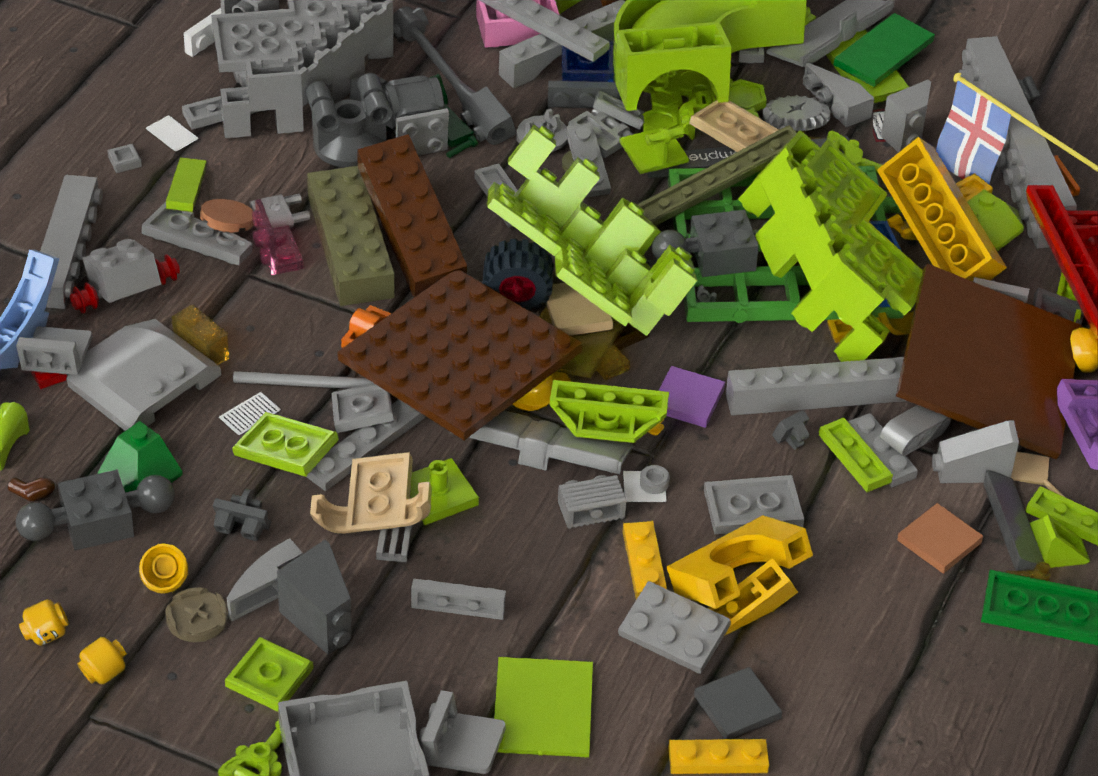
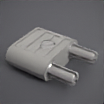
(279, 212)

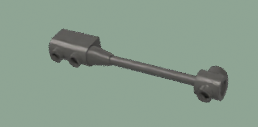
(479, 107)

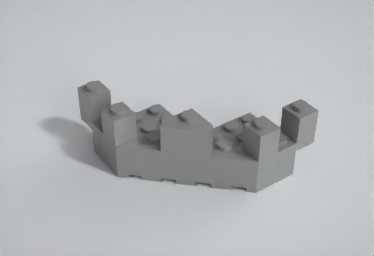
(293, 49)

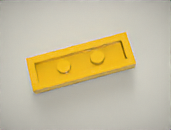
(643, 555)
(718, 756)

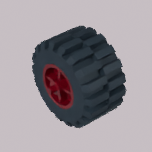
(520, 272)

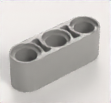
(914, 429)

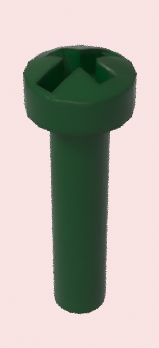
(472, 142)

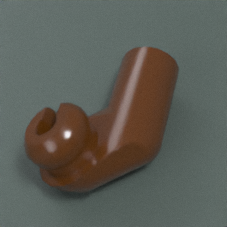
(32, 490)

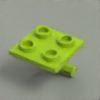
(655, 149)

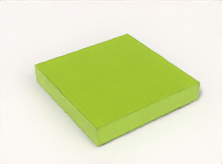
(269, 673)

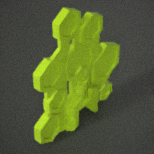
(700, 95)

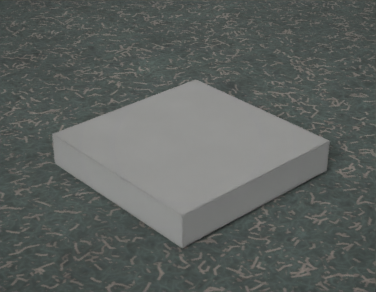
(361, 407)

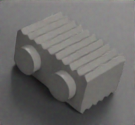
(591, 501)

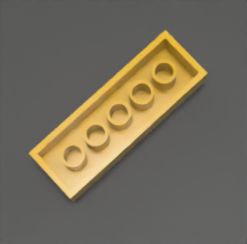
(939, 213)

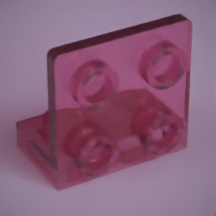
(276, 244)

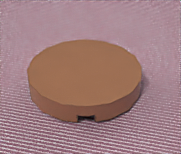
(227, 215)

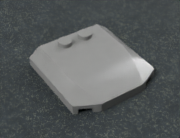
(140, 372)

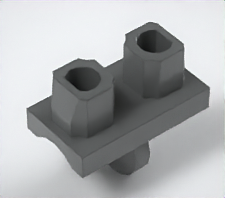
(242, 510)

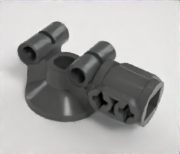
(356, 124)

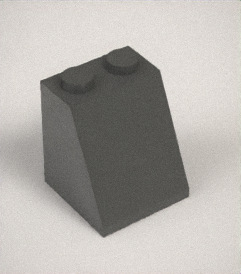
(316, 598)

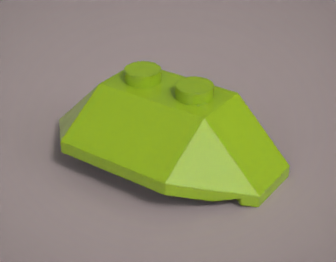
(997, 218)
(607, 410)

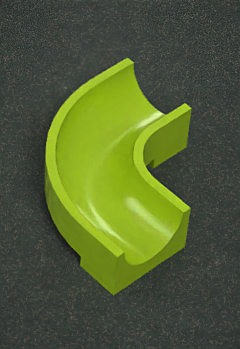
(697, 37)

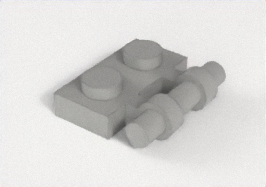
(606, 130)

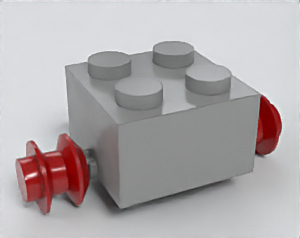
(121, 273)

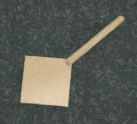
(1033, 470)

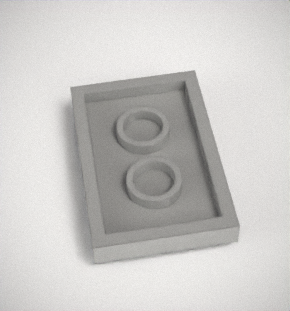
(743, 500)
(674, 627)

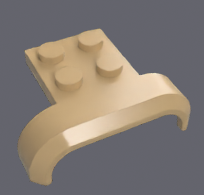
(376, 497)

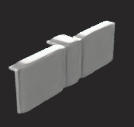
(832, 28)
(547, 439)

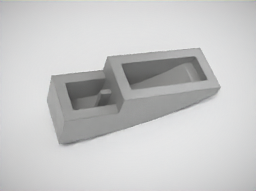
(259, 581)

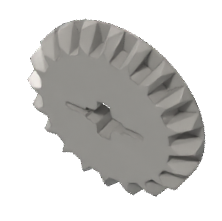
(796, 111)

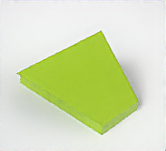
(1058, 544)

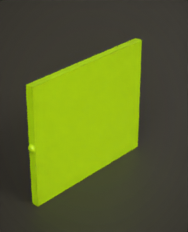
(544, 706)

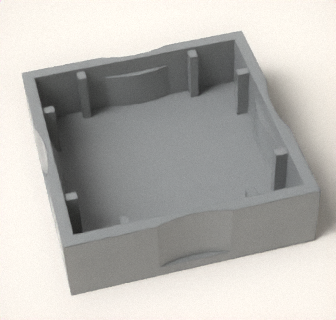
(353, 734)

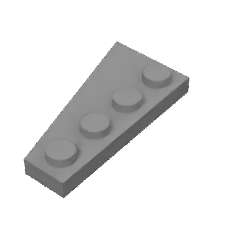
(191, 233)

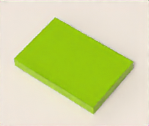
(285, 444)

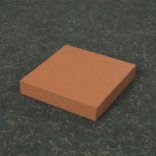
(940, 538)

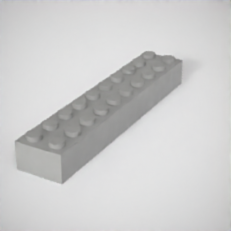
(1026, 154)

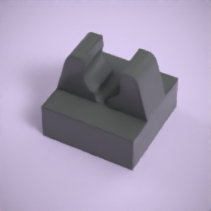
(792, 430)

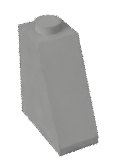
(972, 454)

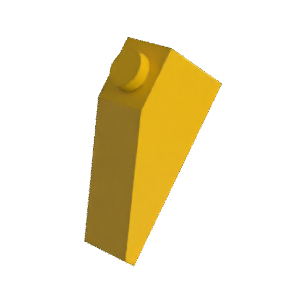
(760, 595)

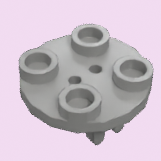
(549, 121)

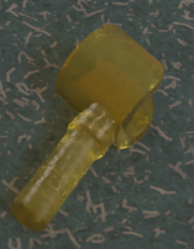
(1039, 572)

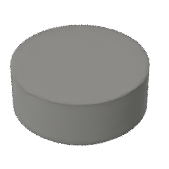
(654, 479)

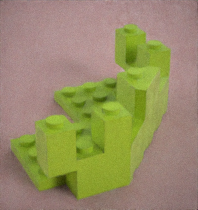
(825, 226)
(592, 255)

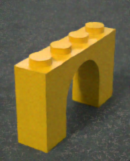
(709, 573)

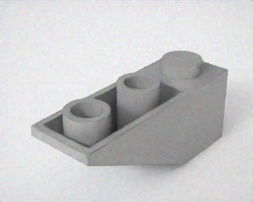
(845, 98)

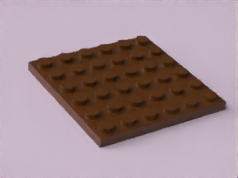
(460, 353)

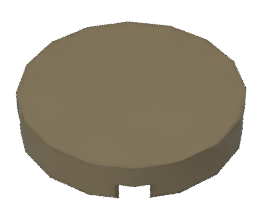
(196, 615)

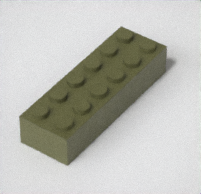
(350, 236)

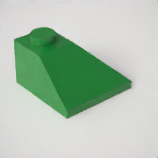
(138, 455)

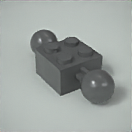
(720, 243)
(95, 509)

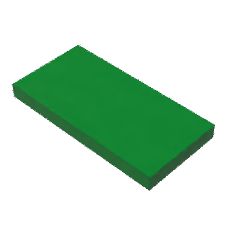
(884, 49)
(1041, 607)

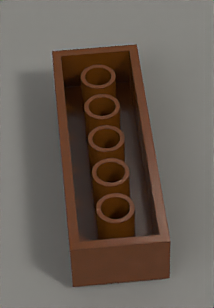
(409, 212)

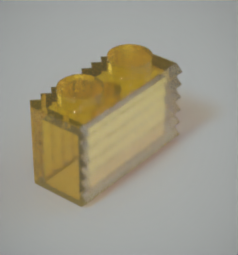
(201, 333)

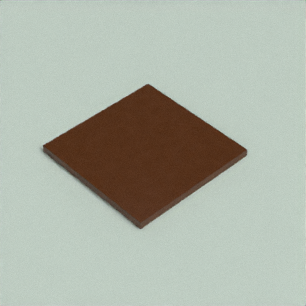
(987, 359)

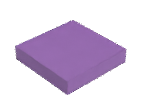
(691, 395)

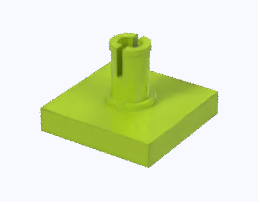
(449, 489)

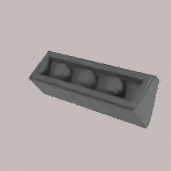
(1012, 521)

